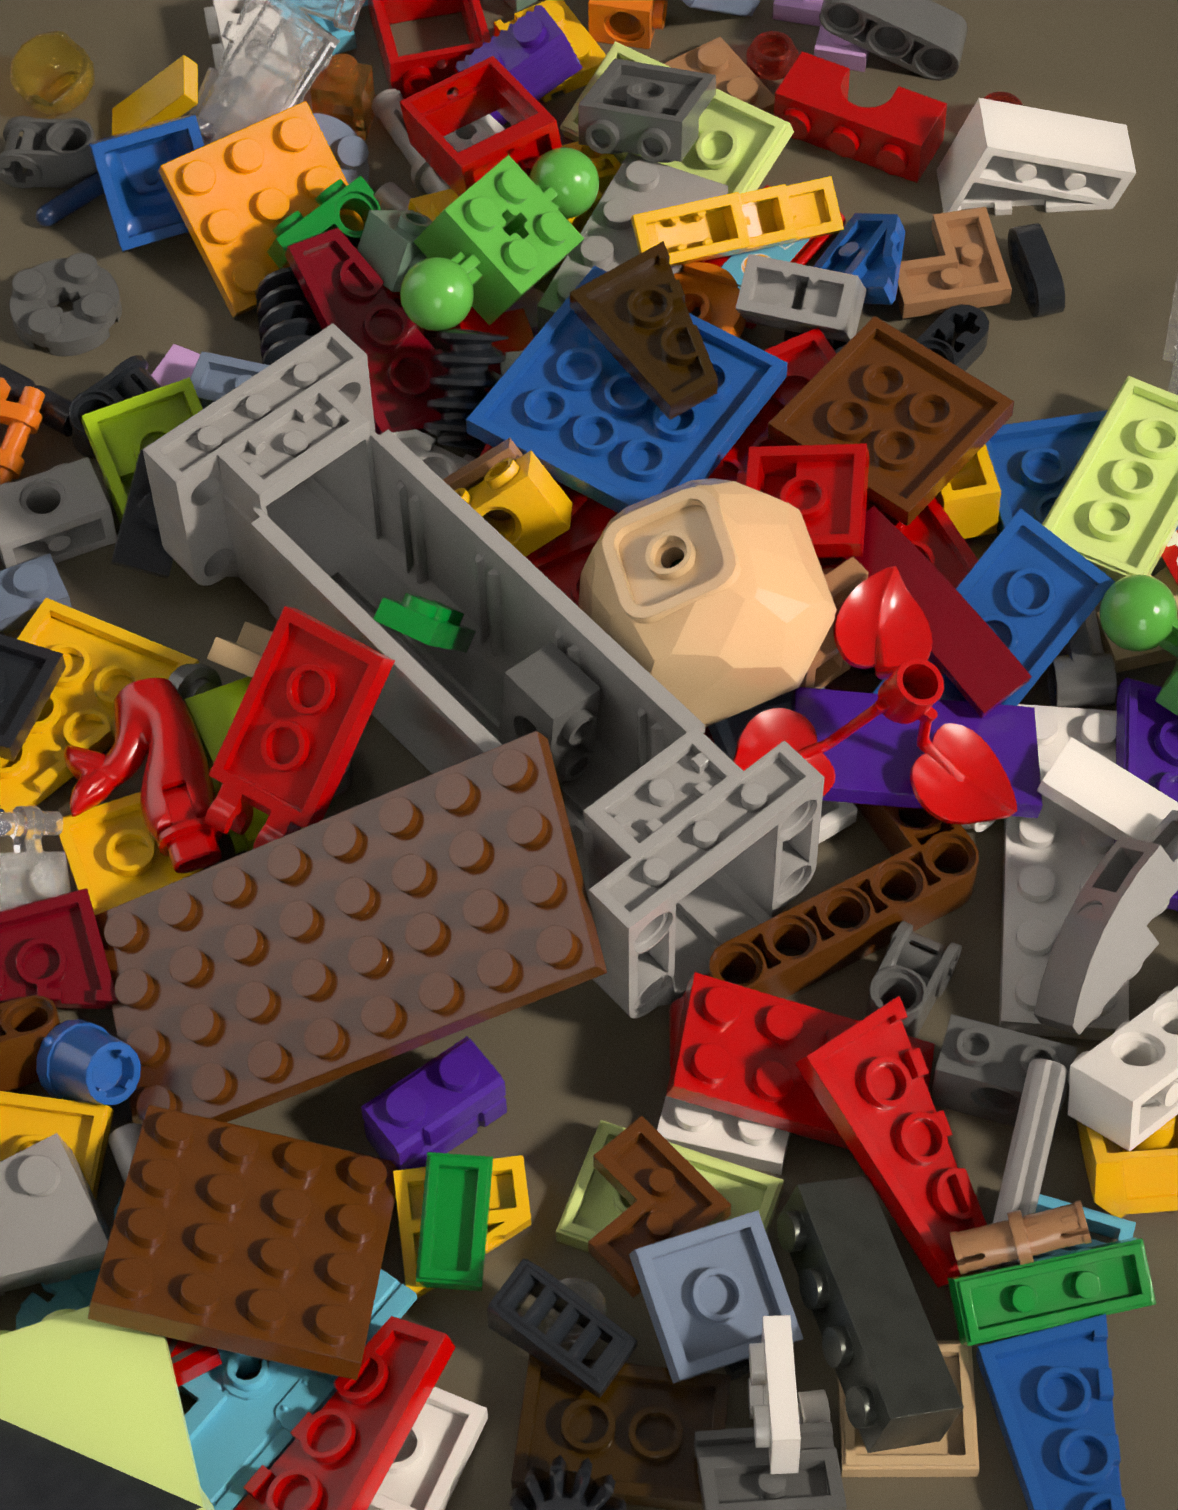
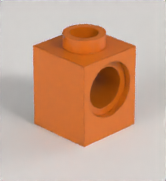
(626, 21)

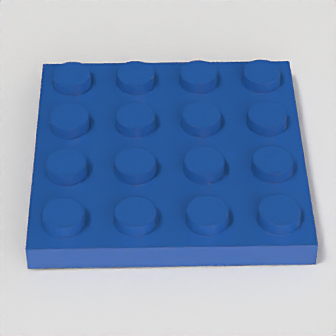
(600, 427)

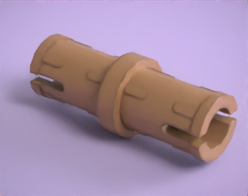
(1020, 1237)

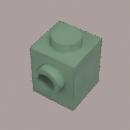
(390, 245)

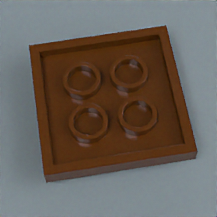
(909, 408)

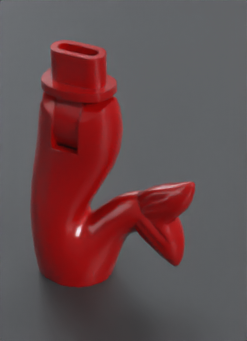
(176, 775)

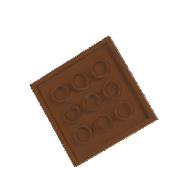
(247, 1243)

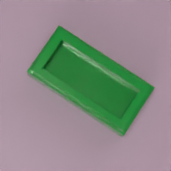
(454, 1221)

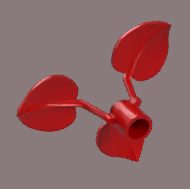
(887, 630)

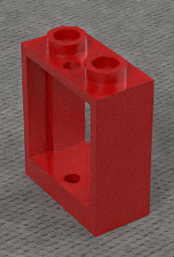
(423, 69)
(476, 94)

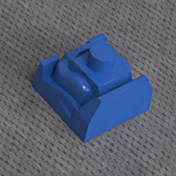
(131, 180)

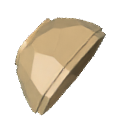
(729, 618)

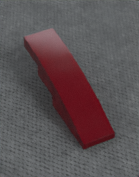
(961, 639)

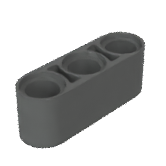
(906, 32)

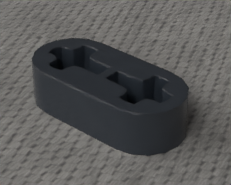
(1036, 270)

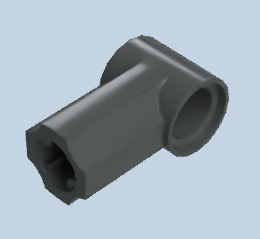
(1082, 671)

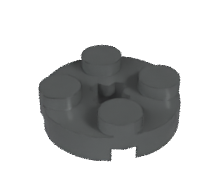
(63, 280)

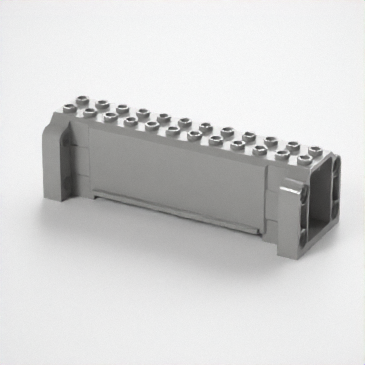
(332, 518)

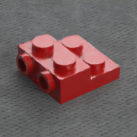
(823, 483)

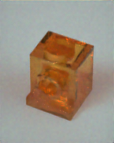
(349, 85)

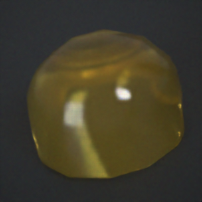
(52, 73)

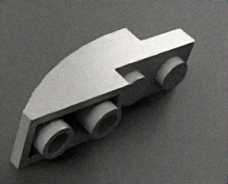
(1107, 928)

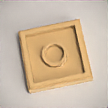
(951, 1457)

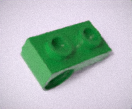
(337, 197)

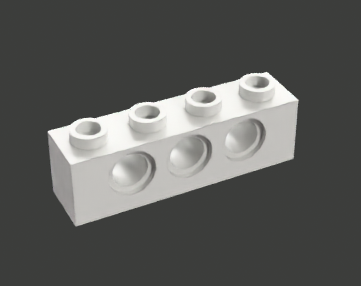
(1131, 1078)

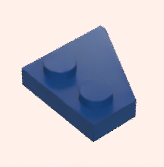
(871, 250)

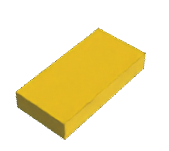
(160, 99)

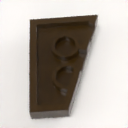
(647, 328)

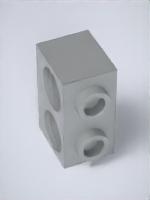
(800, 298)

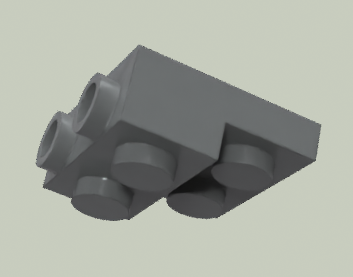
(645, 110)

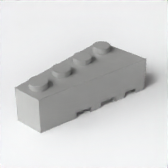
(609, 232)
(47, 1218)

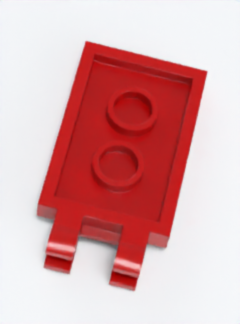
(295, 727)

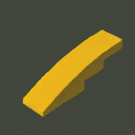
(741, 221)

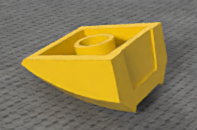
(1133, 1180)

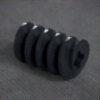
(283, 315)
(463, 383)

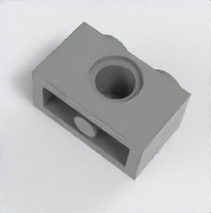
(54, 514)

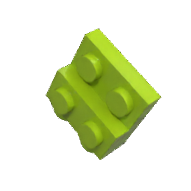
(130, 426)

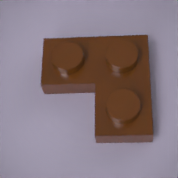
(664, 1197)

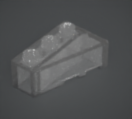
(265, 68)

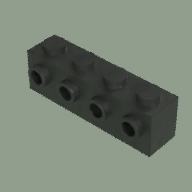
(868, 1314)

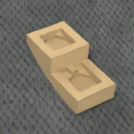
(243, 654)

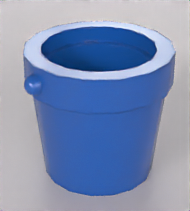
(87, 1064)

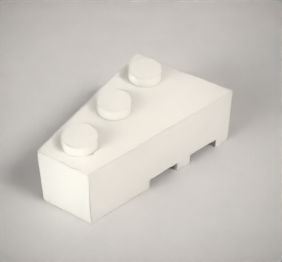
(1034, 158)

